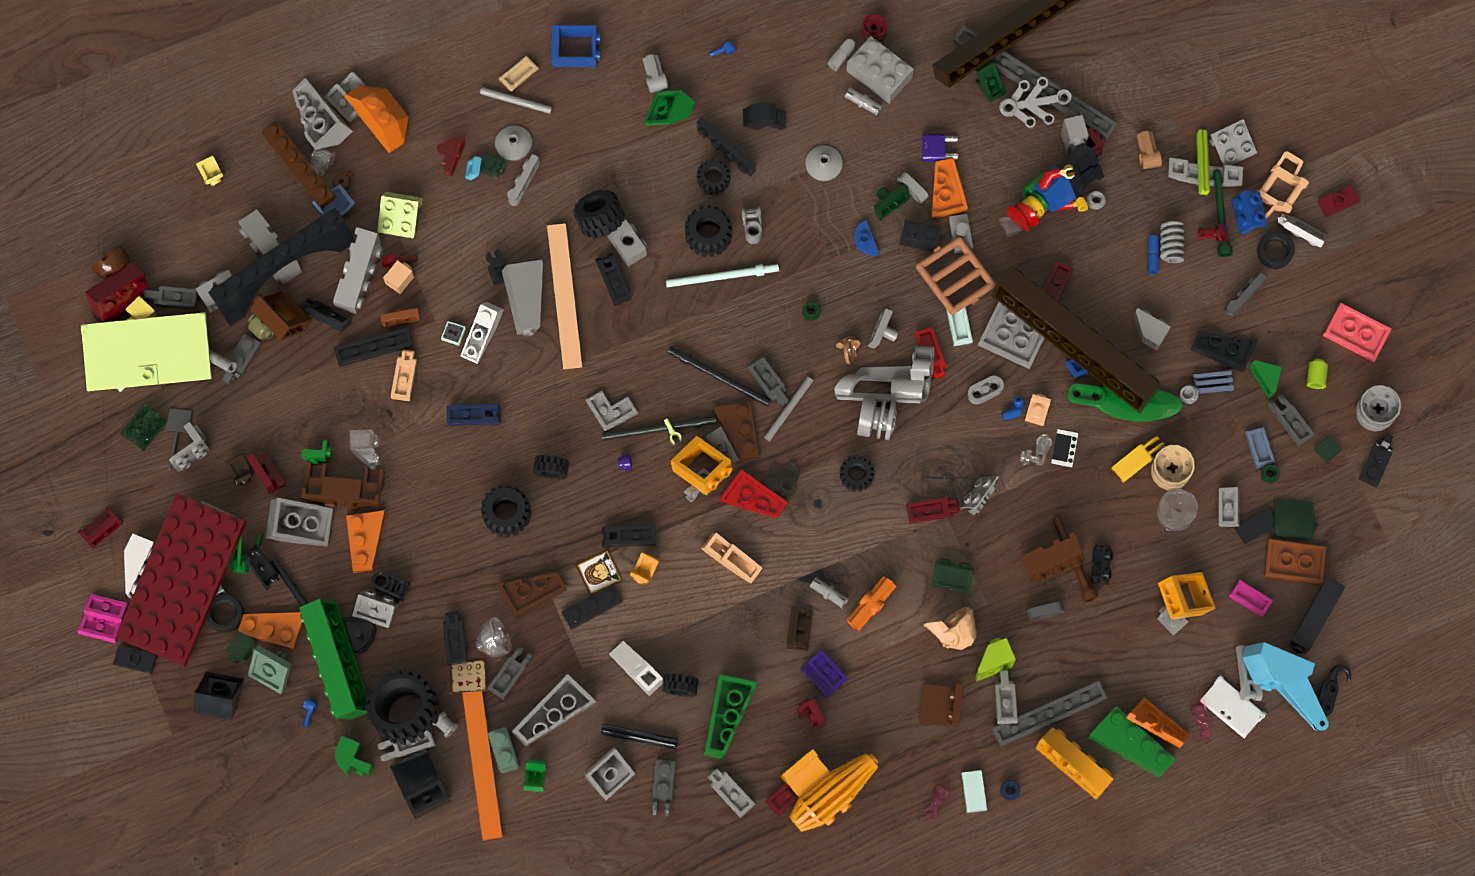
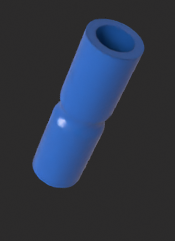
(1153, 251)

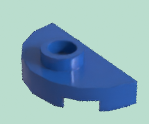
(864, 240)

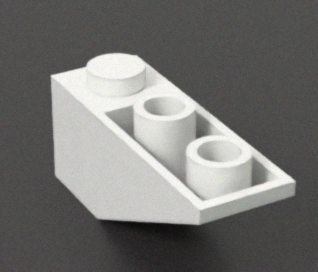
(481, 331)
(135, 557)
(637, 668)

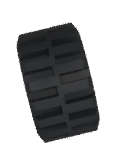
(599, 213)
(704, 217)
(500, 496)

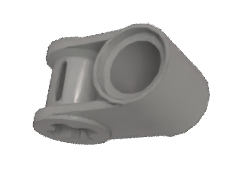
(752, 222)

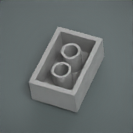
(880, 69)

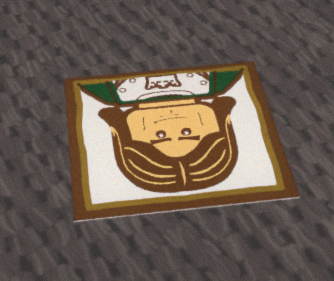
(598, 572)

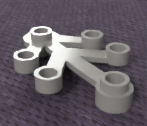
(1032, 102)

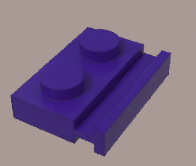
(824, 674)

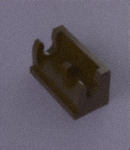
(799, 628)

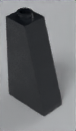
(1316, 615)

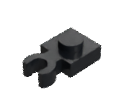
(496, 267)

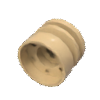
(1179, 459)

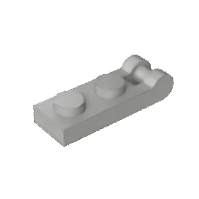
(523, 180)
(1246, 680)

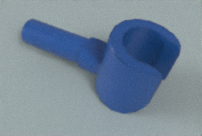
(728, 47)
(311, 706)

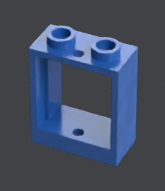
(574, 31)

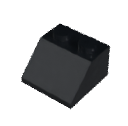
(218, 695)

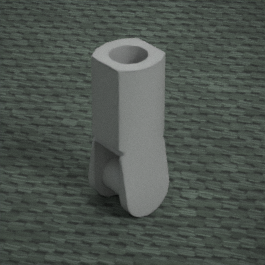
(841, 54)

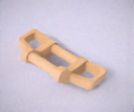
(1298, 182)

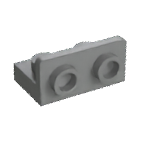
(375, 608)

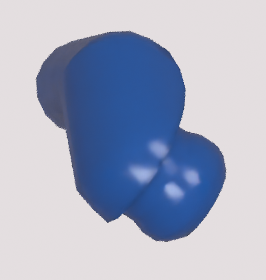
(1016, 409)

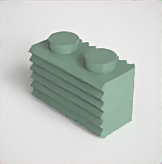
(503, 750)

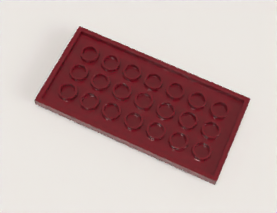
(181, 580)

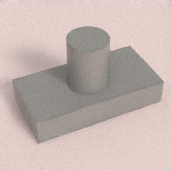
(960, 227)
(882, 330)

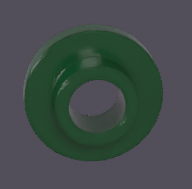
(811, 306)
(1270, 468)

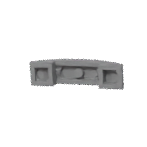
(1188, 172)

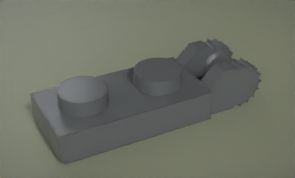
(1243, 296)
(1291, 421)
(509, 674)
(663, 785)

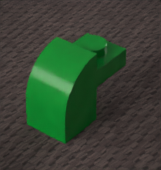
(346, 757)

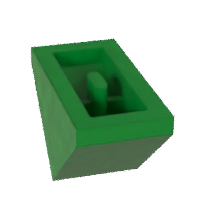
(1267, 376)

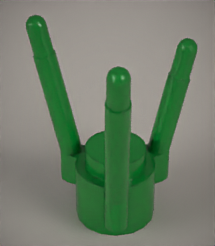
(239, 565)

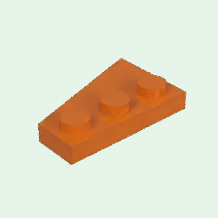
(947, 190)
(273, 628)

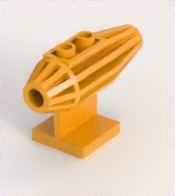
(825, 792)

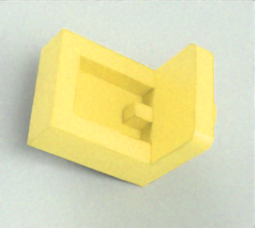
(210, 170)

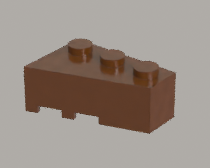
(1053, 558)

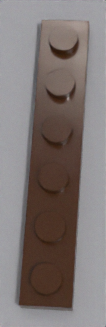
(298, 165)

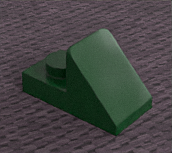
(989, 81)

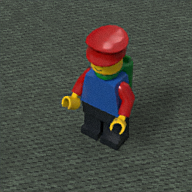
(1057, 188)

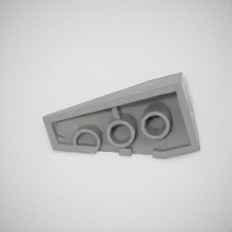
(321, 122)

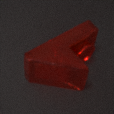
(452, 149)

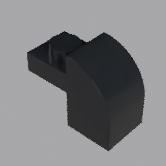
(762, 115)

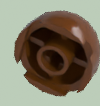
(111, 262)

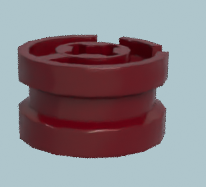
(871, 21)

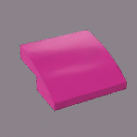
(102, 618)

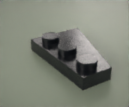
(1226, 350)

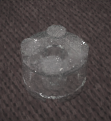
(1178, 499)

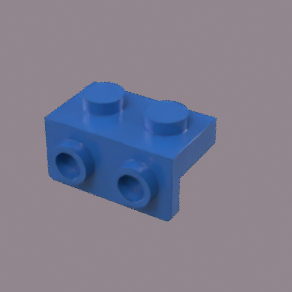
(1249, 211)

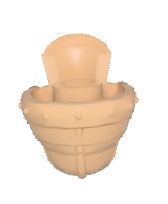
(957, 630)

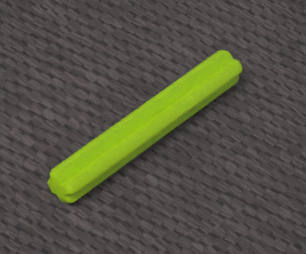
(1203, 162)

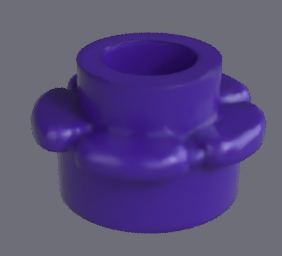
(625, 462)

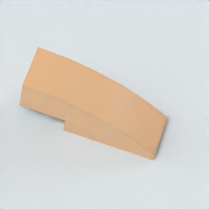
(731, 557)

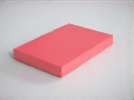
(1357, 332)

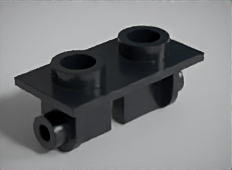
(1103, 556)

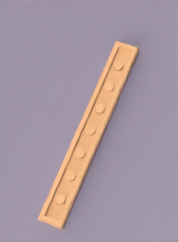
(564, 296)

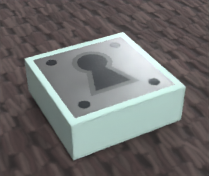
(453, 333)

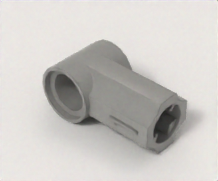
(655, 77)

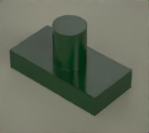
(890, 201)

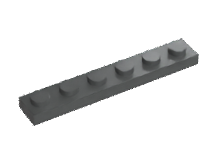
(1050, 713)

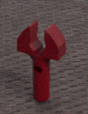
(389, 260)

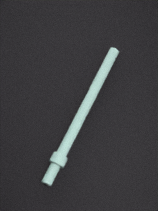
(758, 270)

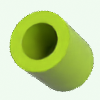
(1317, 374)

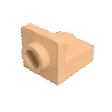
(1038, 409)

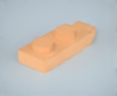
(404, 376)

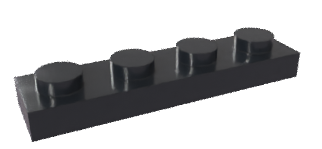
(731, 153)
(373, 347)

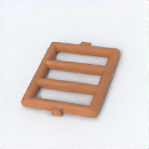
(968, 255)

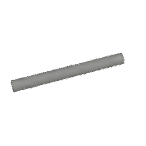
(516, 100)
(788, 409)

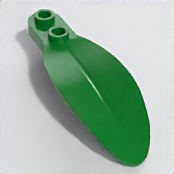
(1161, 407)

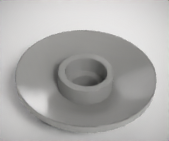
(516, 150)
(824, 171)

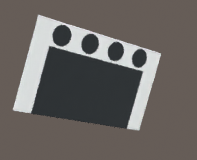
(1064, 448)

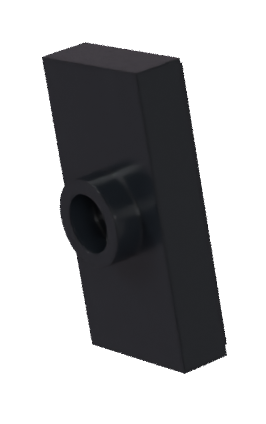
(135, 659)

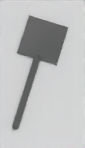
(175, 422)

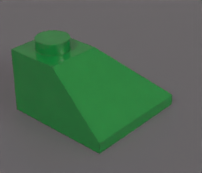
(669, 108)

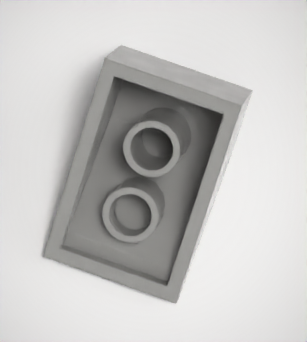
(298, 522)

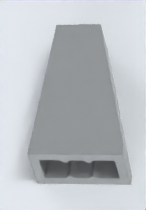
(524, 293)

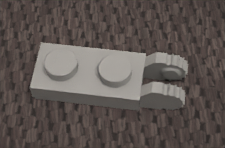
(402, 750)

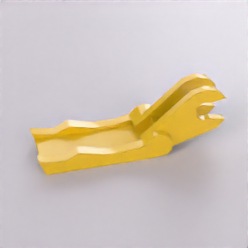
(1136, 460)

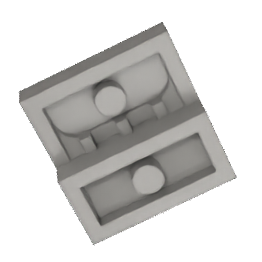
(337, 99)

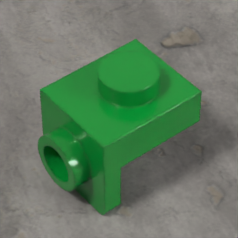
(316, 456)
(535, 776)

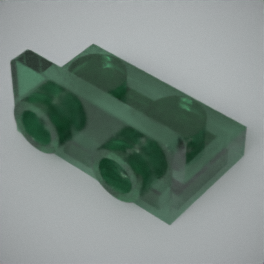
(143, 427)
(952, 575)

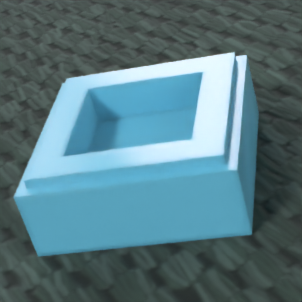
(473, 168)

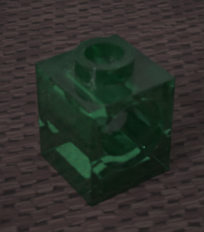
(240, 648)

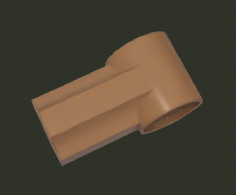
(1149, 155)

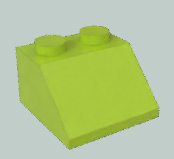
(996, 659)

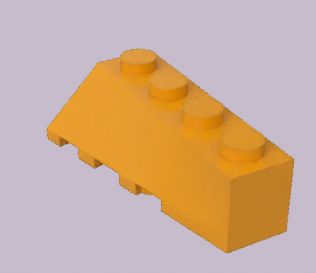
(1074, 763)

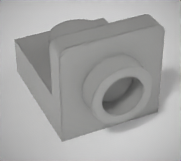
(1174, 625)

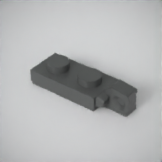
(172, 297)
(242, 357)
(768, 381)

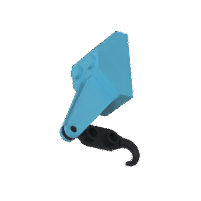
(1288, 674)

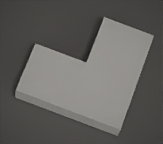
(610, 415)

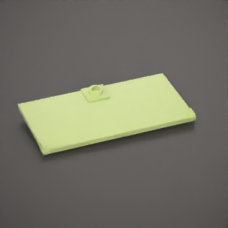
(146, 351)

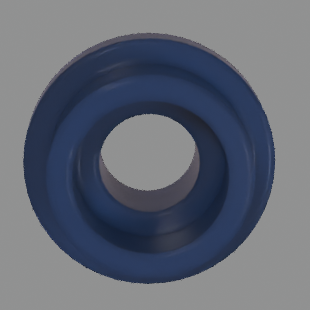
(1016, 790)

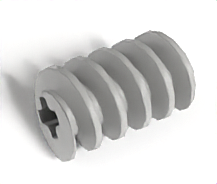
(1170, 242)

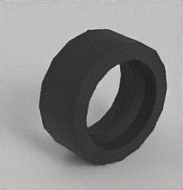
(1275, 236)
(226, 628)

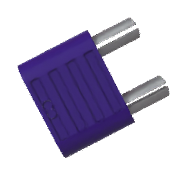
(934, 147)

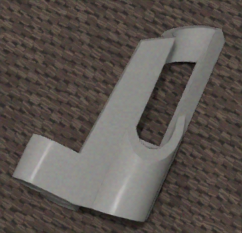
(908, 383)

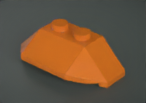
(380, 114)

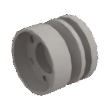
(1387, 403)
(876, 418)

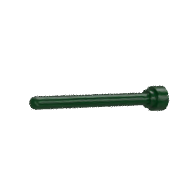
(1224, 248)

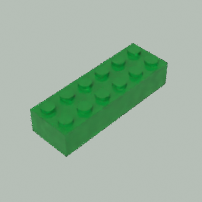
(335, 658)

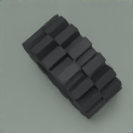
(713, 165)
(860, 462)
(551, 467)
(680, 685)

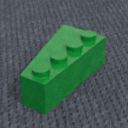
(727, 709)
(1131, 743)

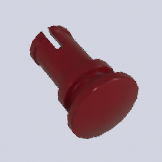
(1217, 233)

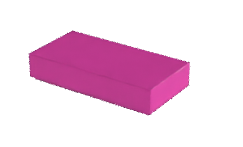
(1251, 598)

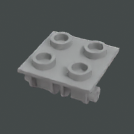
(1233, 143)
(983, 489)

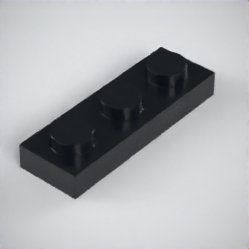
(591, 607)

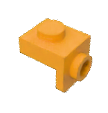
(645, 568)

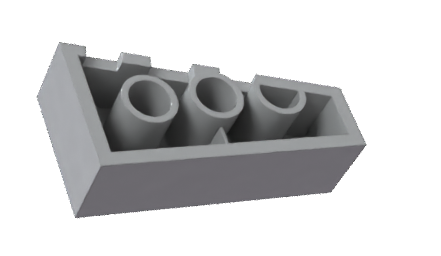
(263, 241)
(358, 271)
(554, 710)

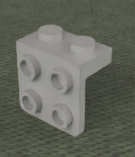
(193, 451)

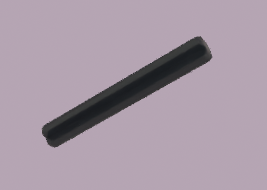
(639, 736)

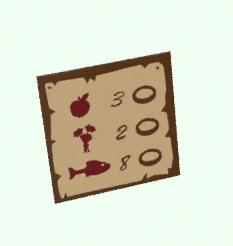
(468, 677)

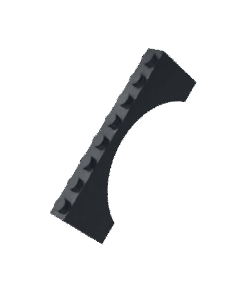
(237, 292)

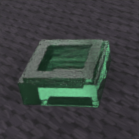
(1327, 449)

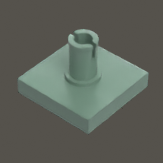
(270, 668)

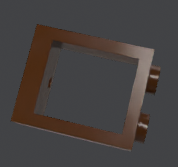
(296, 316)

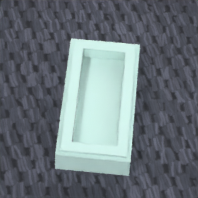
(960, 328)
(974, 791)

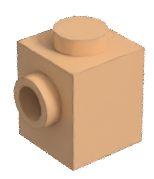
(399, 276)

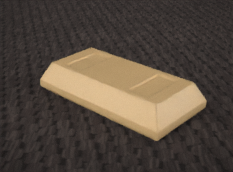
(518, 73)

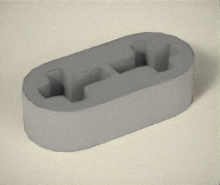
(913, 187)

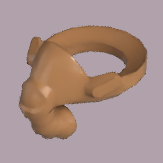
(849, 345)

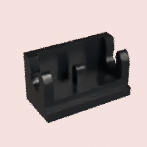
(261, 566)

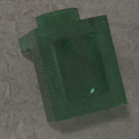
(492, 165)

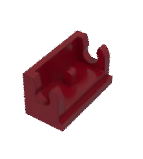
(100, 528)

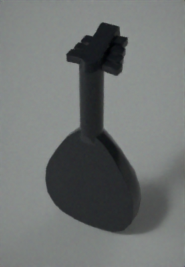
(360, 633)

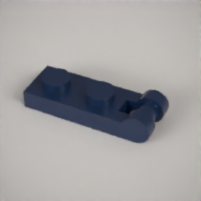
(473, 414)

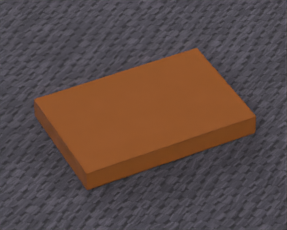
(1295, 561)

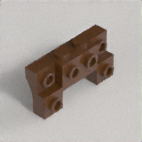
(342, 491)

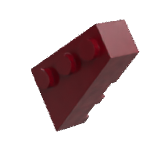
(116, 293)

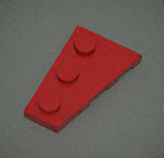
(753, 496)

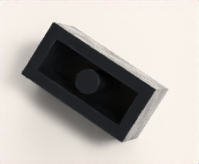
(920, 236)

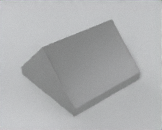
(609, 774)

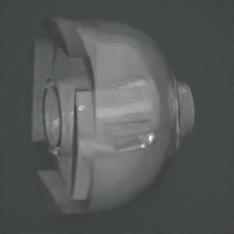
(492, 639)

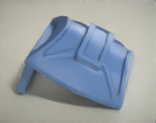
(342, 202)

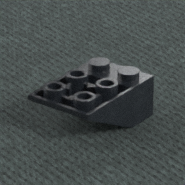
(420, 784)

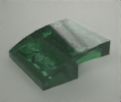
(1293, 518)

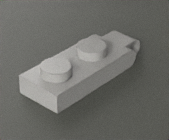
(1301, 229)
(730, 792)

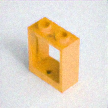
(689, 454)
(1175, 599)

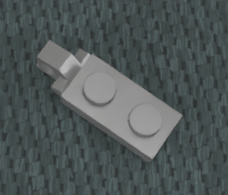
(1005, 700)

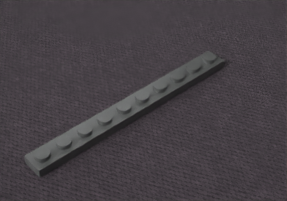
(1018, 71)

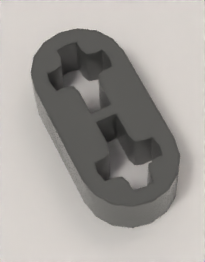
(1045, 611)

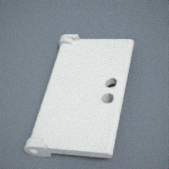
(1226, 698)

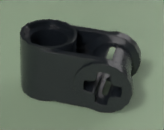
(394, 586)

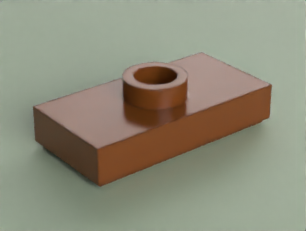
(400, 316)

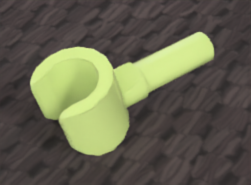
(672, 432)

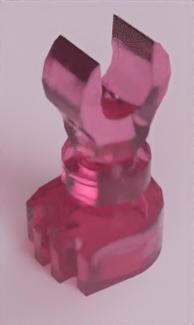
(1201, 719)
(937, 800)

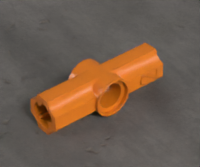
(871, 603)

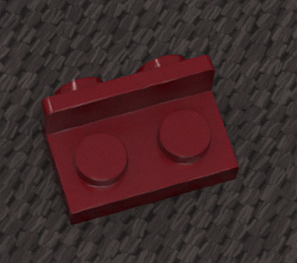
(266, 472)
(813, 711)

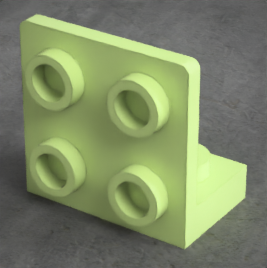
(398, 214)

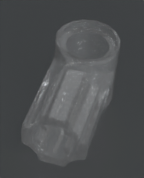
(321, 160)

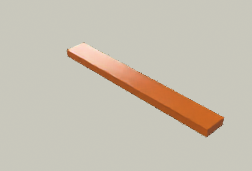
(482, 765)

